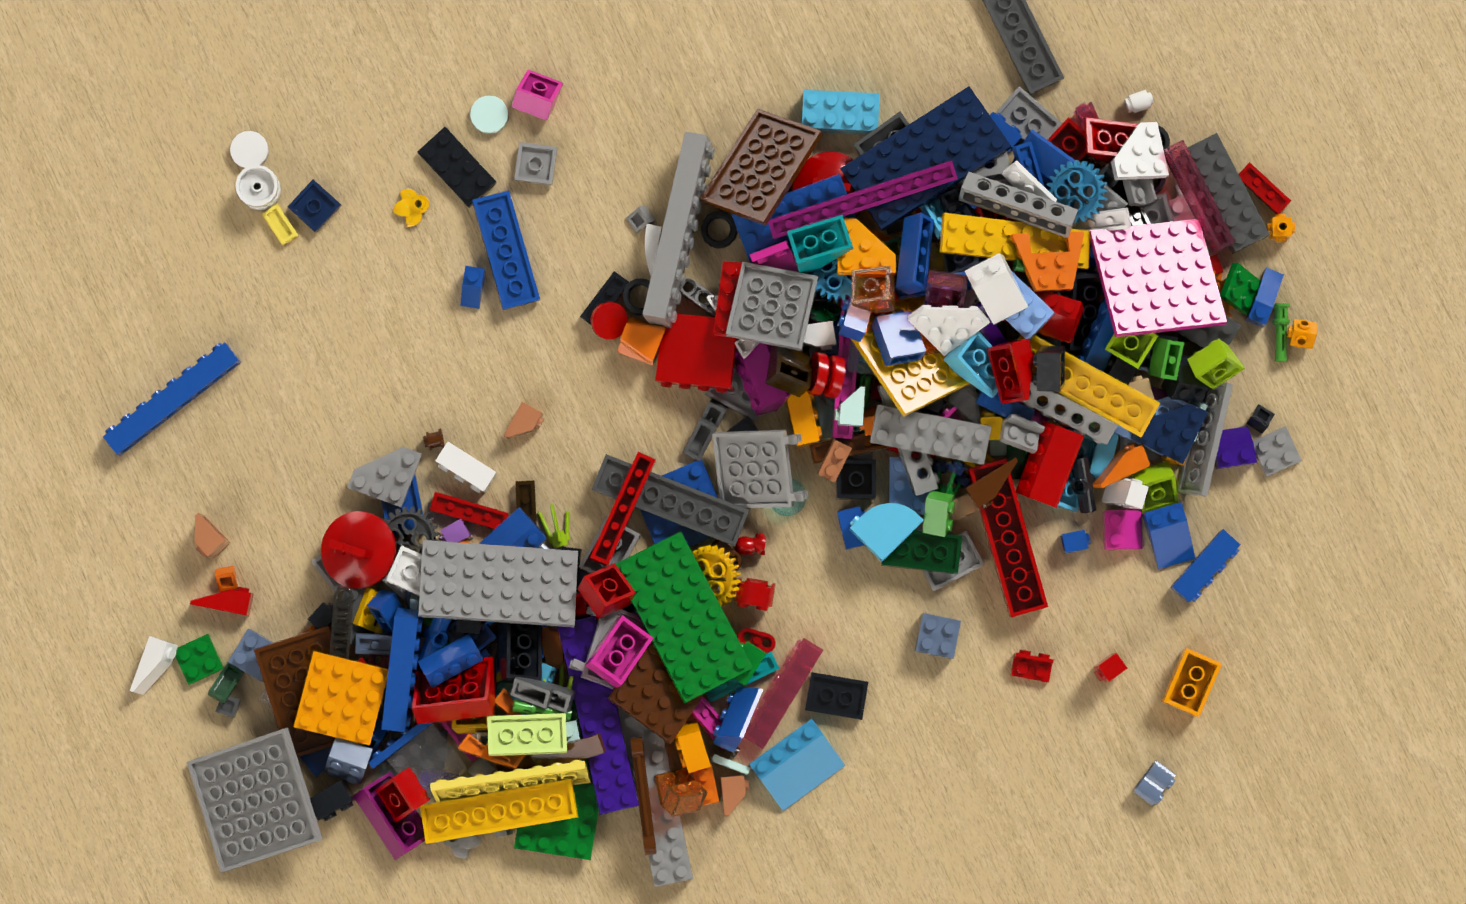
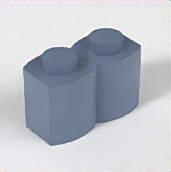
(1154, 783)

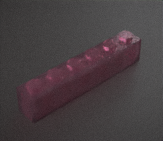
(1198, 196)
(783, 692)

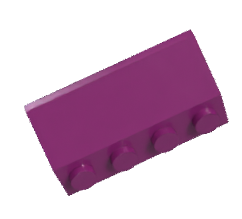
(753, 373)
(398, 836)

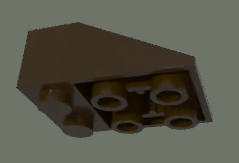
(790, 370)

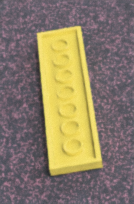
(500, 781)

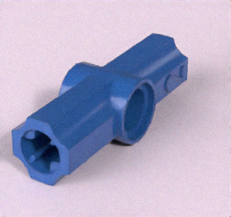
(435, 636)

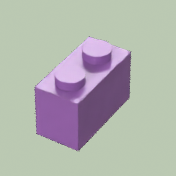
(455, 532)

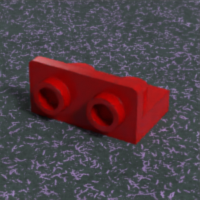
(1032, 666)

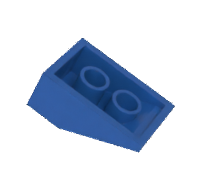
(1169, 535)

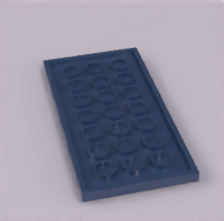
(952, 131)

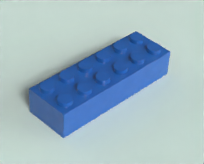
(400, 671)

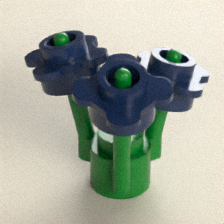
(958, 476)

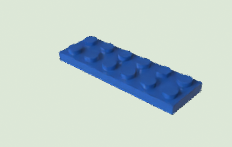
(506, 250)

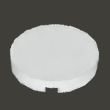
(249, 149)

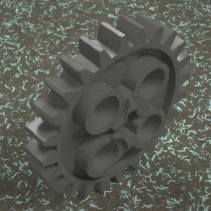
(422, 526)

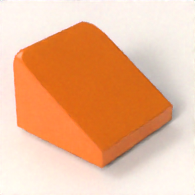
(226, 578)

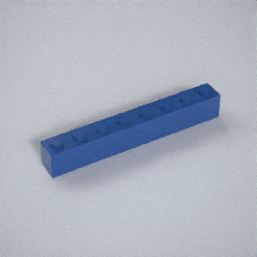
(171, 399)

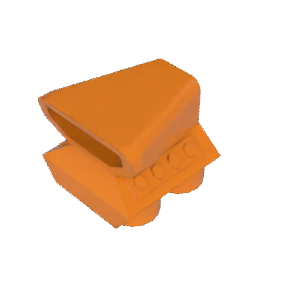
(641, 340)

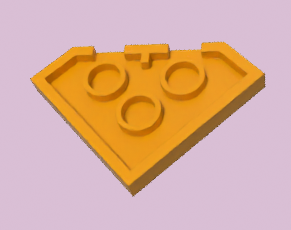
(866, 251)

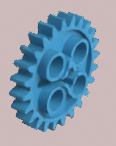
(1088, 178)
(842, 291)

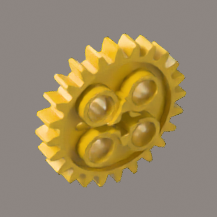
(713, 560)

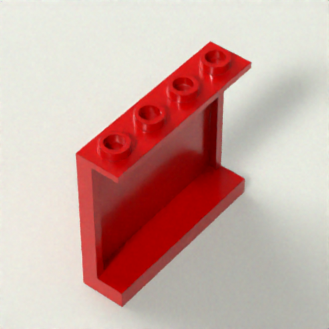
(694, 356)

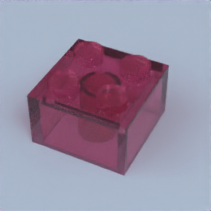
(945, 289)

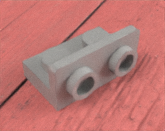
(1139, 191)
(1021, 433)

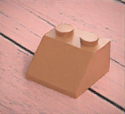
(208, 537)

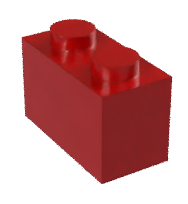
(1109, 668)

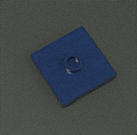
(314, 206)

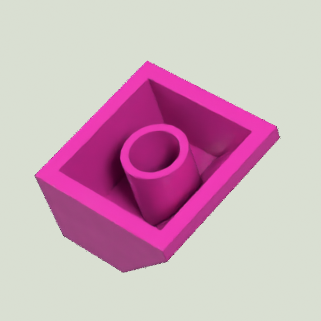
(537, 94)
(1122, 530)

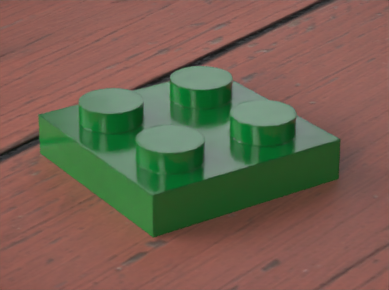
(1240, 288)
(198, 659)

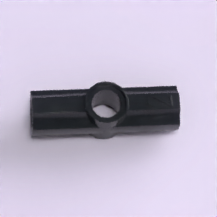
(1083, 484)

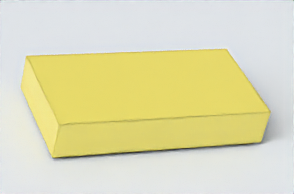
(280, 224)

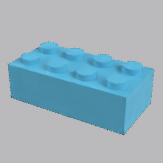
(841, 111)

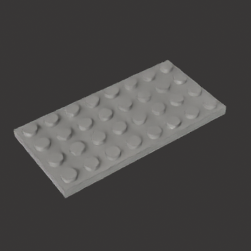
(498, 583)

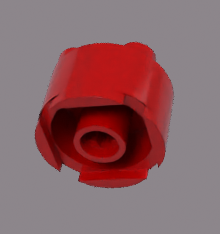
(755, 593)

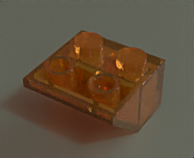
(679, 792)

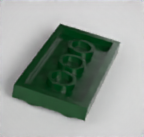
(927, 553)

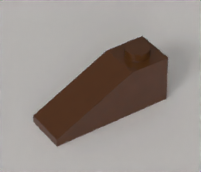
(988, 486)

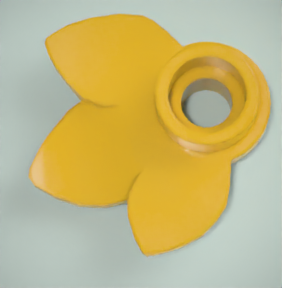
(408, 207)

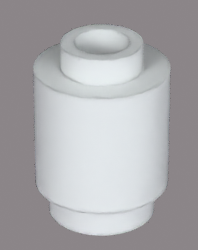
(1138, 101)

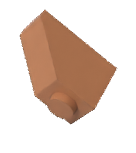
(524, 421)
(733, 791)

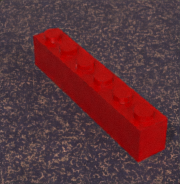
(622, 509)

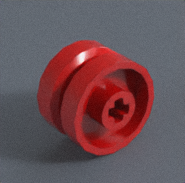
(827, 375)

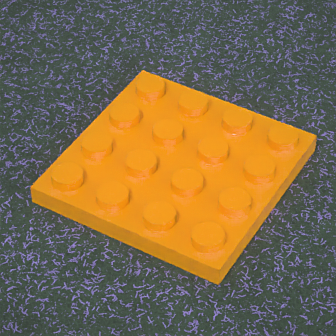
(341, 698)

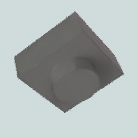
(229, 708)

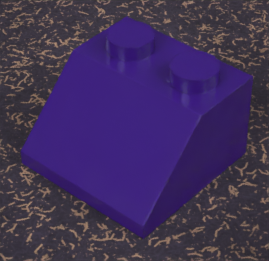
(1235, 449)

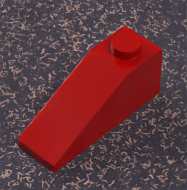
(230, 601)

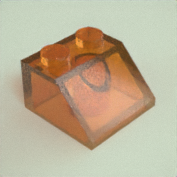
(874, 289)

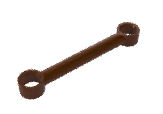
(643, 796)

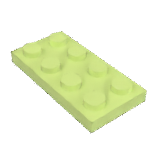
(527, 734)

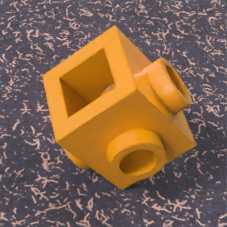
(1275, 231)
(1302, 333)

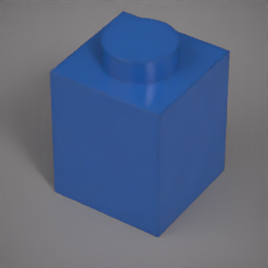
(1075, 541)

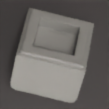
(640, 218)

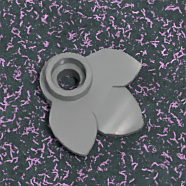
(461, 845)

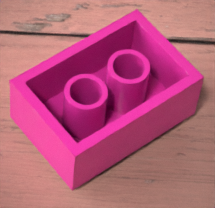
(619, 651)

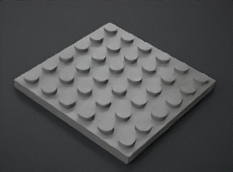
(254, 800)

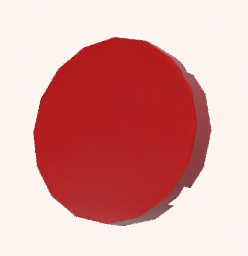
(609, 320)

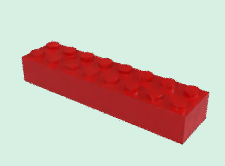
(1010, 546)

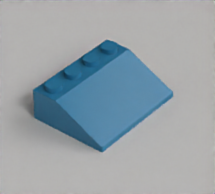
(797, 764)

